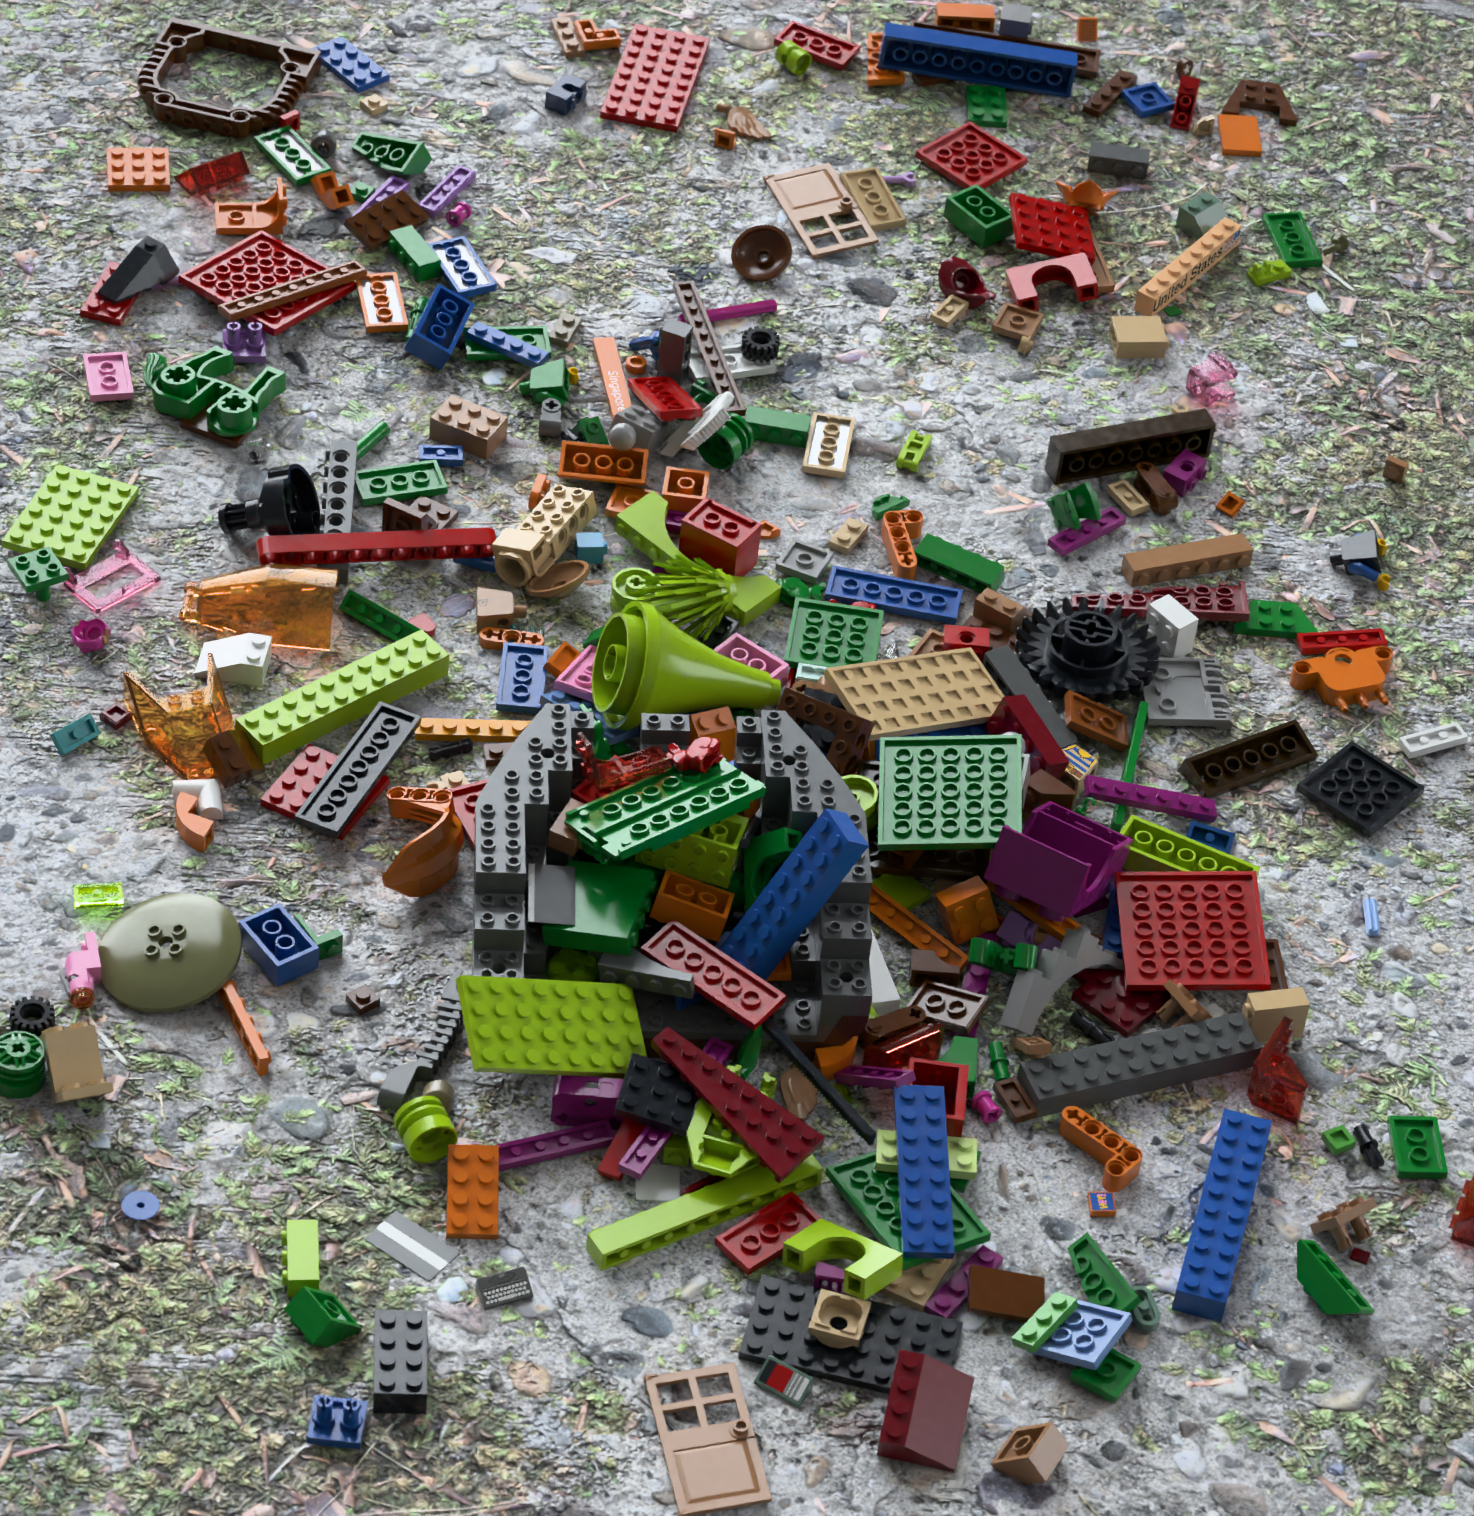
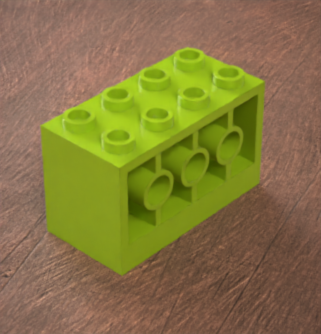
(704, 855)

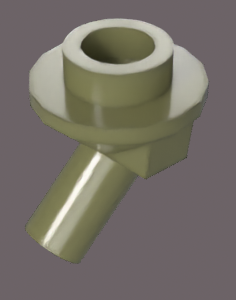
(1339, 244)

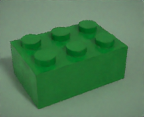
(979, 215)

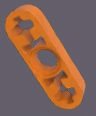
(490, 637)

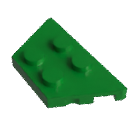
(1274, 620)

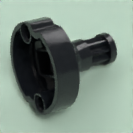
(285, 505)

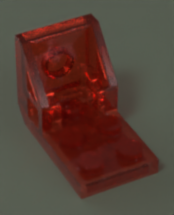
(1275, 1079)

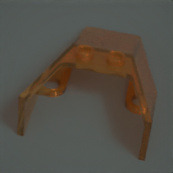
(181, 722)

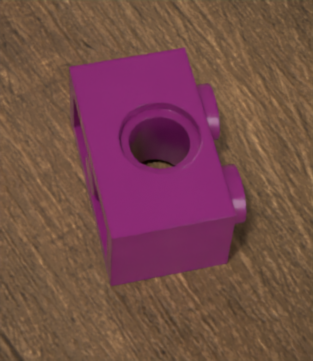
(1185, 472)

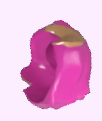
(90, 635)

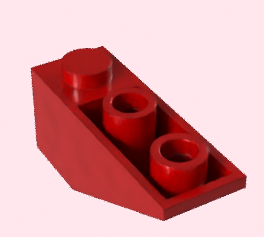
(1185, 103)

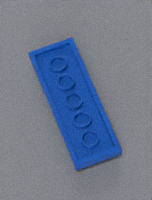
(895, 594)

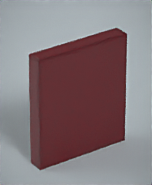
(1360, 1255)

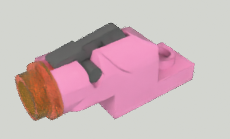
(82, 972)

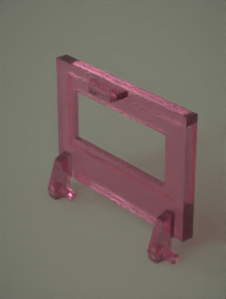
(79, 583)

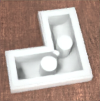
(208, 795)

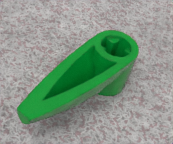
(749, 1052)

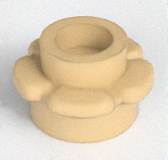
(1025, 345)

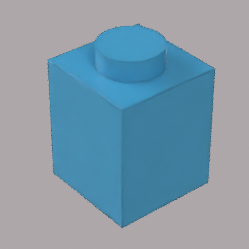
(590, 547)

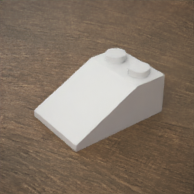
(238, 658)

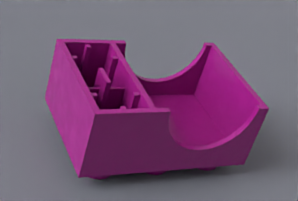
(1057, 861)

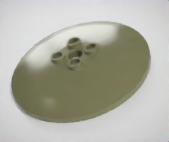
(172, 978)

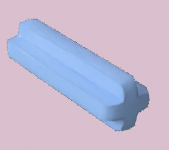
(1371, 917)

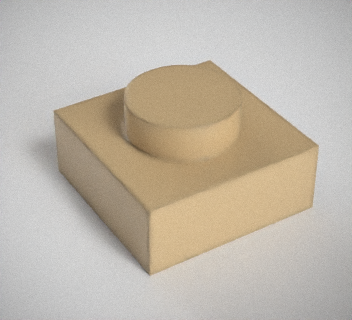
(373, 105)

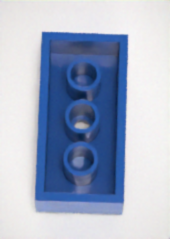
(439, 326)

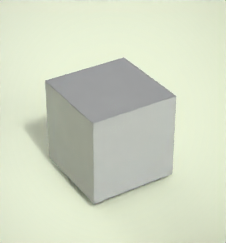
(1016, 20)

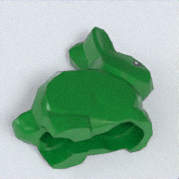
(794, 587)

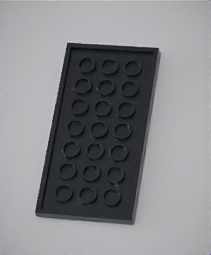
(781, 1325)

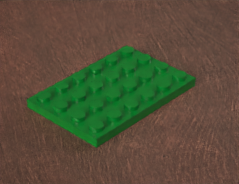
(876, 1201)

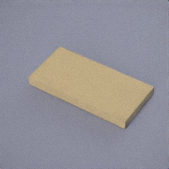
(873, 198)

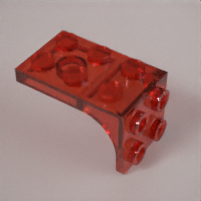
(625, 768)

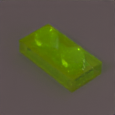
(98, 895)

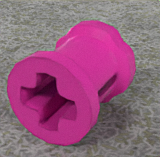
(459, 207)
(987, 1108)

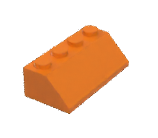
(603, 463)

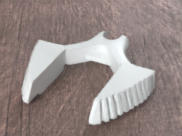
(695, 432)

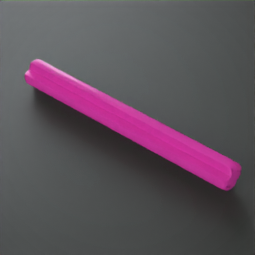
(739, 310)

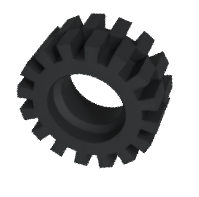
(760, 344)
(32, 1008)

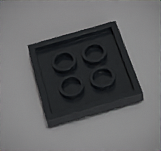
(656, 1096)

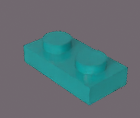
(75, 734)

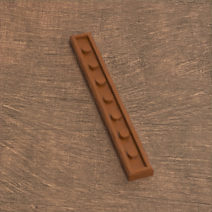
(291, 291)

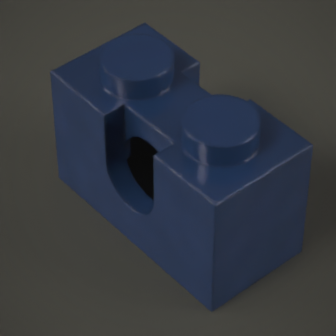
(565, 94)

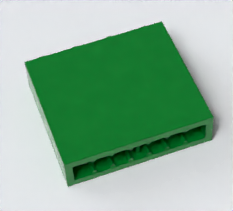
(607, 908)

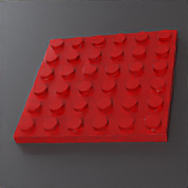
(256, 266)
(1191, 930)

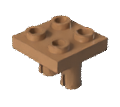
(1182, 999)
(1347, 1211)

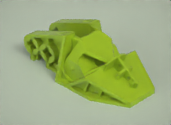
(718, 1149)

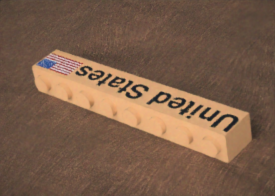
(1187, 267)

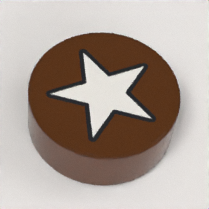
(1184, 67)

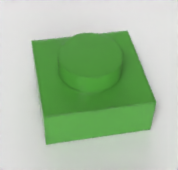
(1338, 1140)

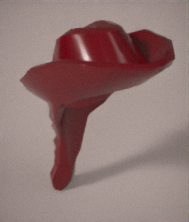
(963, 281)

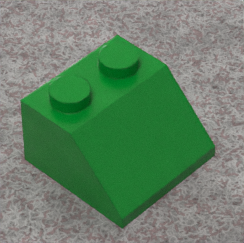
(321, 1317)

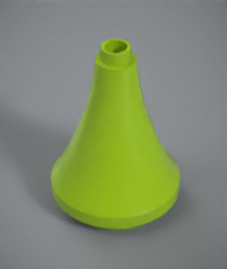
(659, 669)

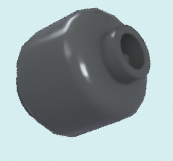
(323, 143)

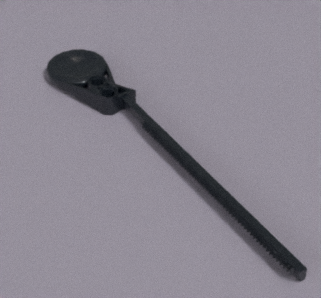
(793, 1053)

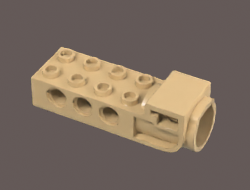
(543, 534)

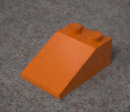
(715, 724)

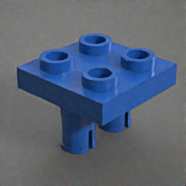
(337, 1422)

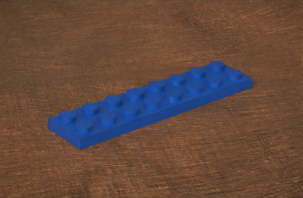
(923, 1172)

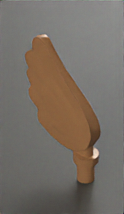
(744, 122)
(798, 1093)

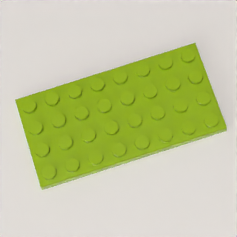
(549, 1026)

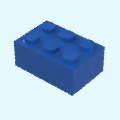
(278, 944)

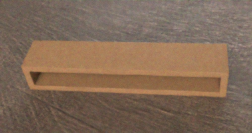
(1186, 560)

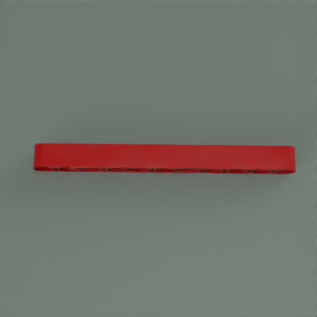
(376, 546)

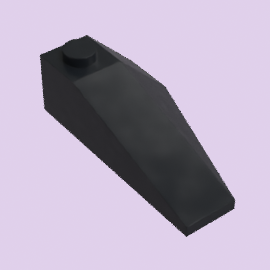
(142, 268)

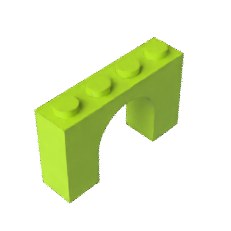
(873, 1266)

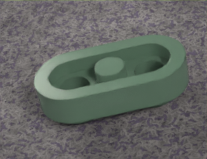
(1146, 1314)

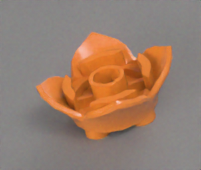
(1086, 195)

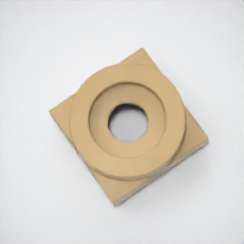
(838, 1305)

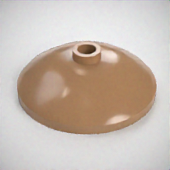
(559, 580)

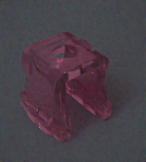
(1209, 379)

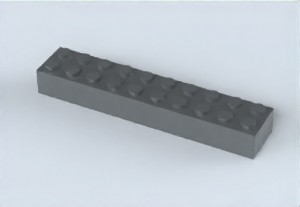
(1139, 1064)

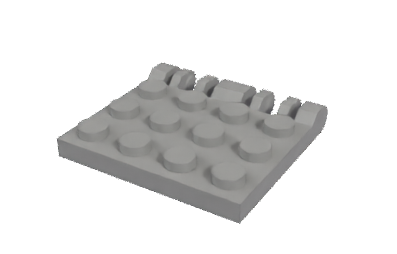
(1187, 694)

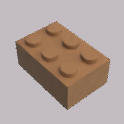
(468, 426)

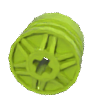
(425, 1129)

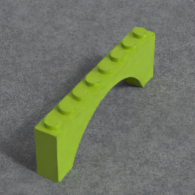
(646, 530)

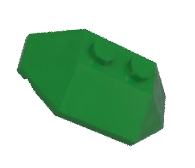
(1327, 1282)

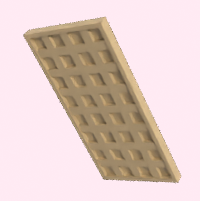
(917, 692)

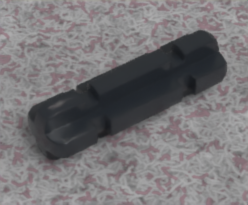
(450, 749)

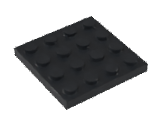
(1360, 789)

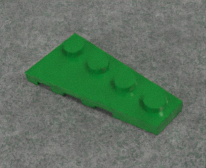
(1100, 1278)

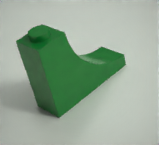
(963, 1052)

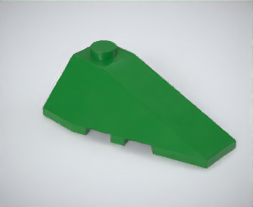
(393, 153)

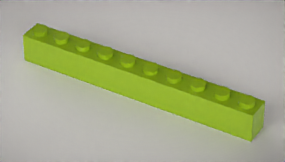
(696, 1213)

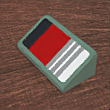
(784, 1381)

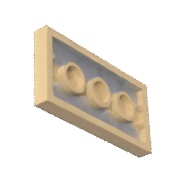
(828, 445)

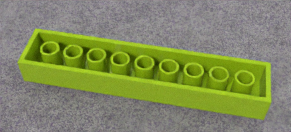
(343, 695)

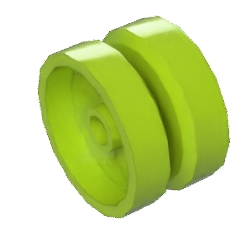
(623, 583)
(866, 795)

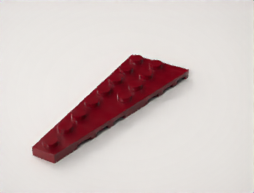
(1205, 603)
(761, 1123)

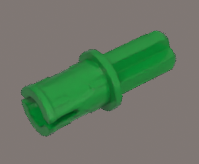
(999, 1062)

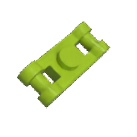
(913, 449)

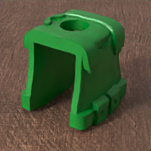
(1074, 504)

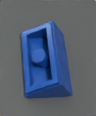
(1211, 836)

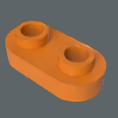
(538, 491)

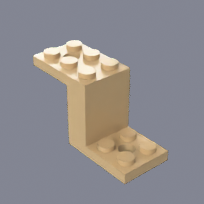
(74, 1063)

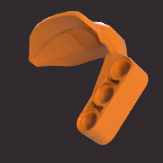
(432, 856)

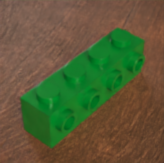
(958, 564)

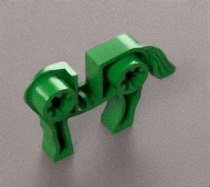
(191, 386)

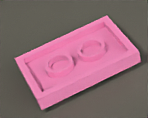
(108, 376)

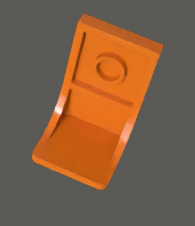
(253, 216)

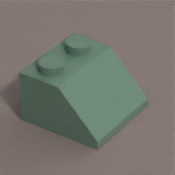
(1200, 215)

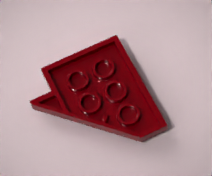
(1106, 997)

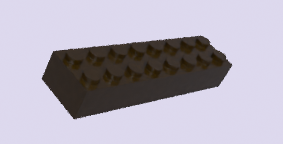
(1124, 445)

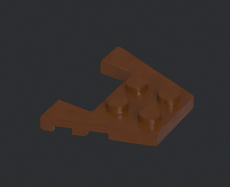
(1263, 97)

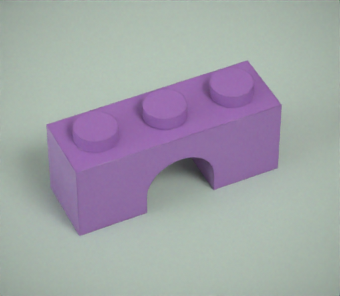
(1020, 929)

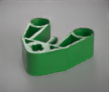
(1000, 959)

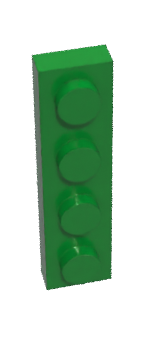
(376, 616)

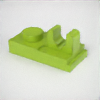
(1268, 272)

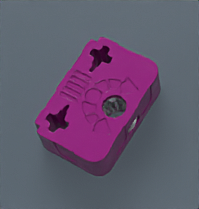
(585, 1100)

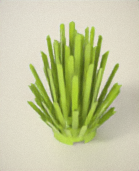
(703, 595)

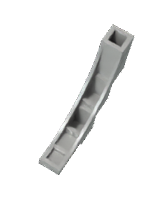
(1035, 988)

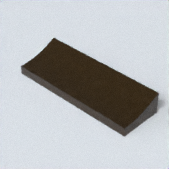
(1249, 760)

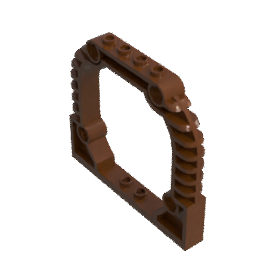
(181, 37)

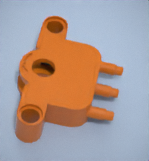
(1342, 682)

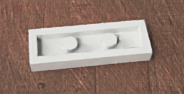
(1432, 740)

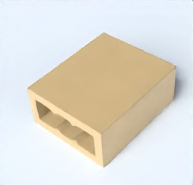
(1138, 337)
(1267, 1009)

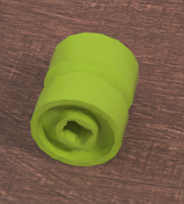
(793, 57)

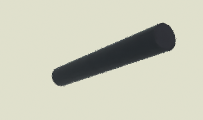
(750, 832)

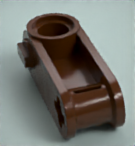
(1155, 489)
(891, 1025)

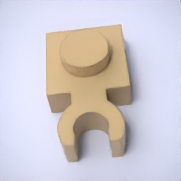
(449, 781)

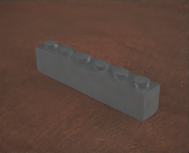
(1016, 680)

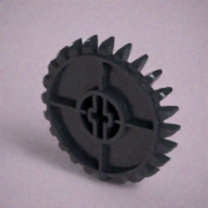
(1087, 651)

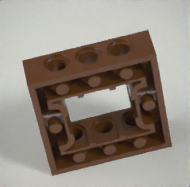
(850, 729)

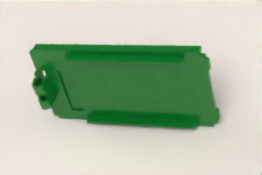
(661, 810)

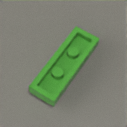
(1044, 1322)

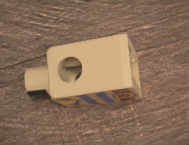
(1081, 764)

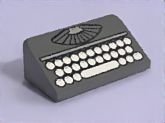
(503, 1288)

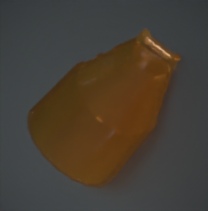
(268, 600)

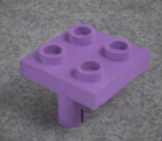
(246, 344)

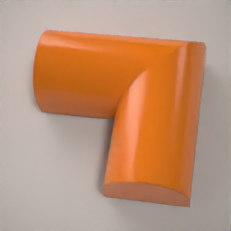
(596, 39)

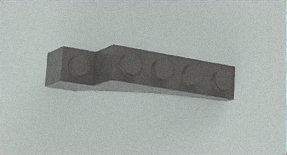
(643, 974)

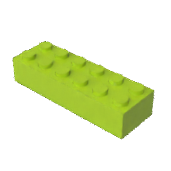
(1164, 850)

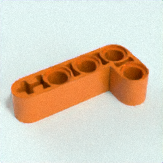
(896, 533)
(1118, 1155)

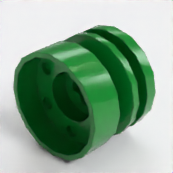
(727, 443)
(21, 1064)

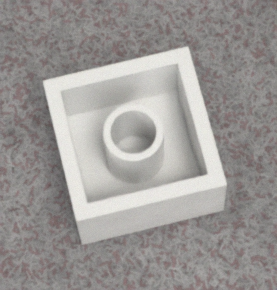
(1172, 626)

